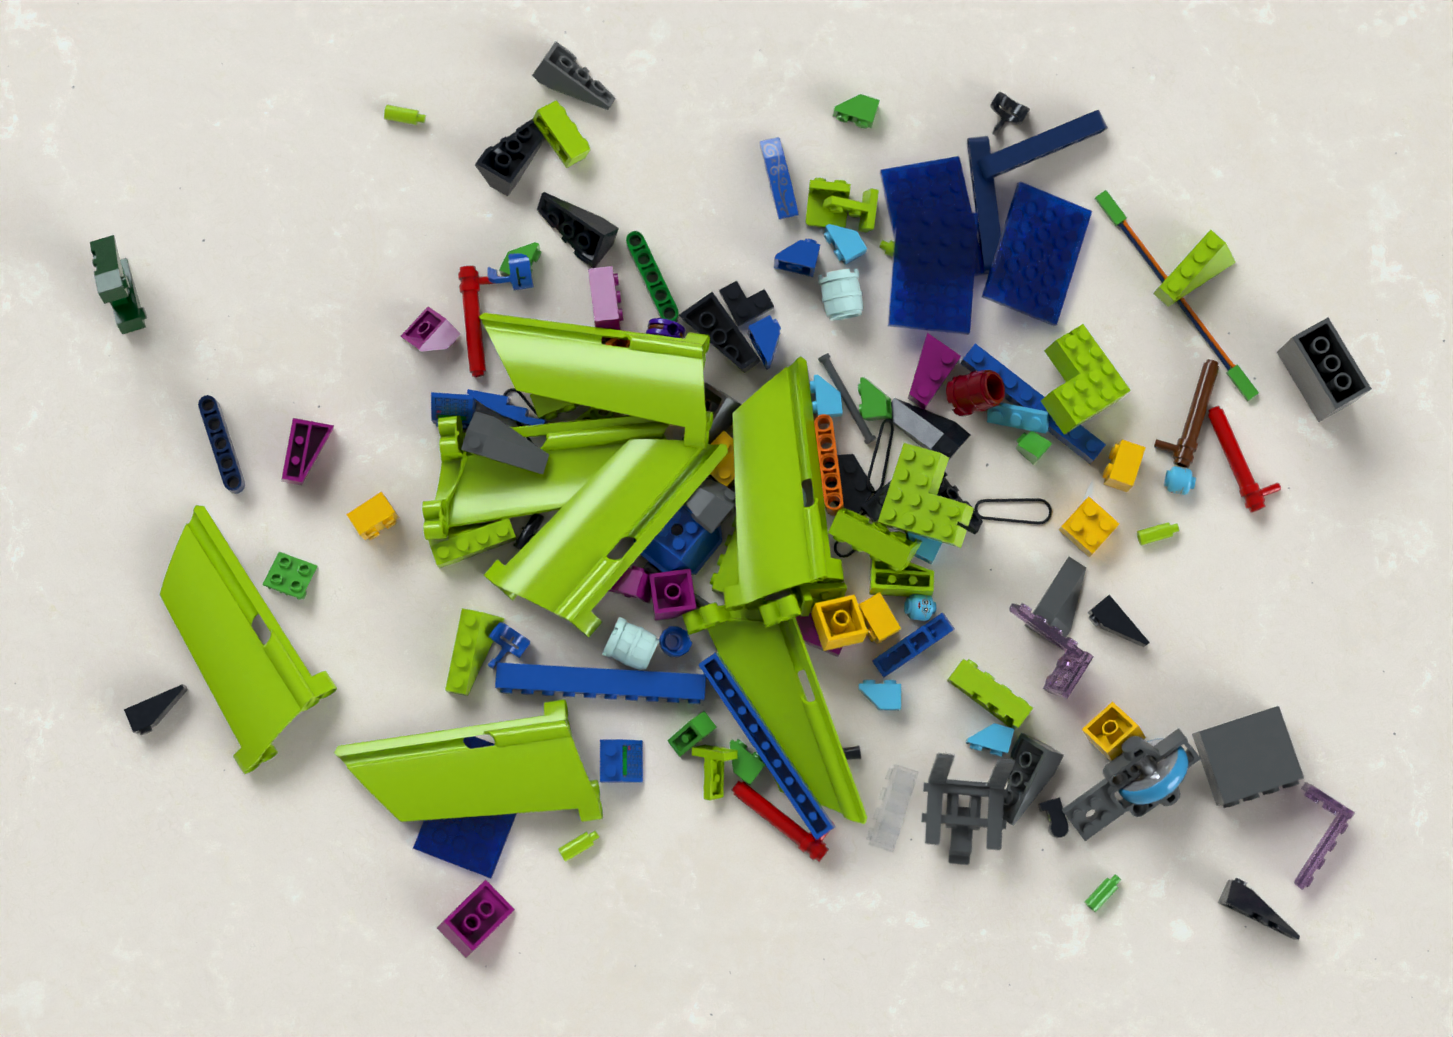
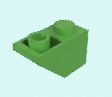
(858, 110)
(531, 250)
(875, 402)
(747, 765)

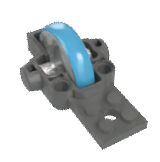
(1140, 793)

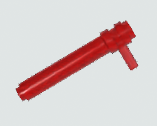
(469, 288)
(1249, 489)
(805, 841)

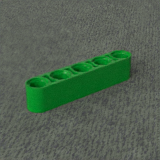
(648, 269)

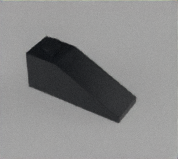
(1114, 620)
(151, 711)

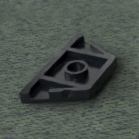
(853, 482)

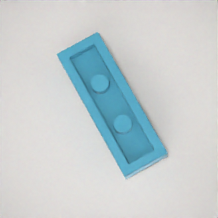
(1019, 417)

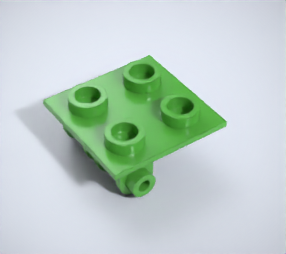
(290, 575)

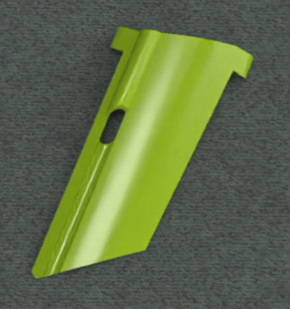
(567, 362)
(773, 454)
(487, 490)
(628, 497)
(214, 611)
(765, 656)
(441, 778)

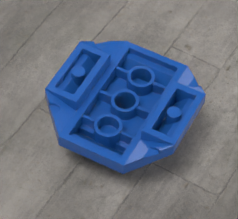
(684, 551)

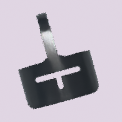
(1005, 102)

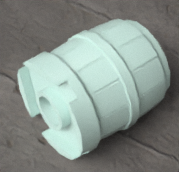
(841, 294)
(631, 645)

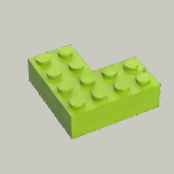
(1089, 376)
(913, 499)

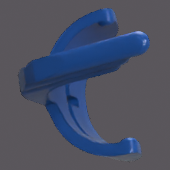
(523, 264)
(507, 632)

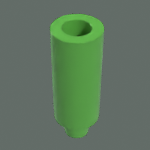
(1102, 893)

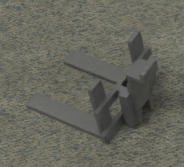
(965, 819)

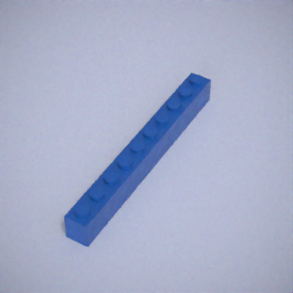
(600, 681)
(766, 745)

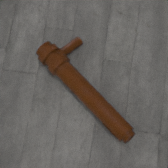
(1187, 443)

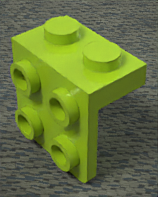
(818, 191)

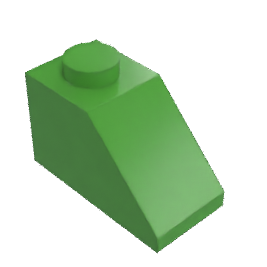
(1032, 446)
(692, 733)

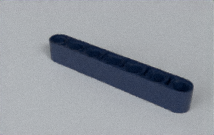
(1042, 145)
(984, 201)

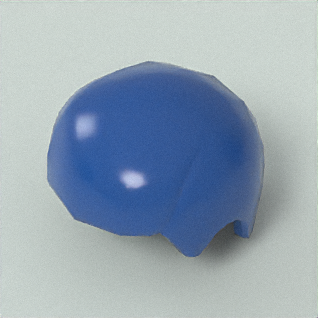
(675, 641)

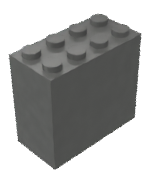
(1323, 369)
(1248, 757)

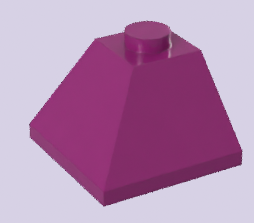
(431, 332)
(672, 594)

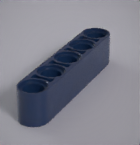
(217, 435)

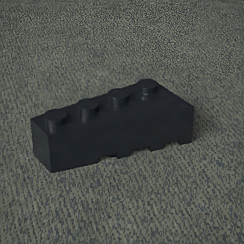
(711, 318)

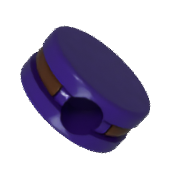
(665, 327)

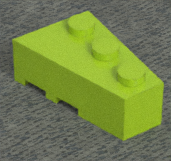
(910, 581)

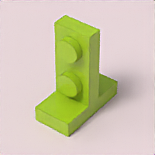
(865, 210)
(816, 592)
(714, 768)

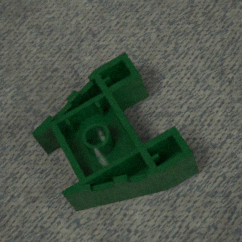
(117, 285)

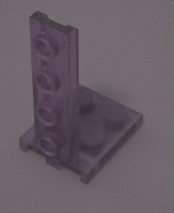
(1069, 666)
(1328, 841)

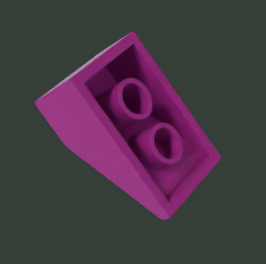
(475, 918)

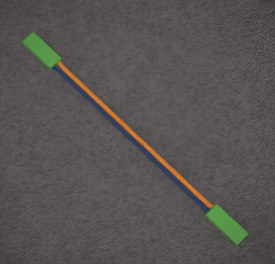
(1235, 374)

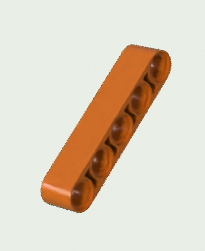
(828, 455)

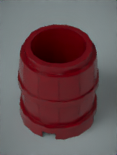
(975, 392)

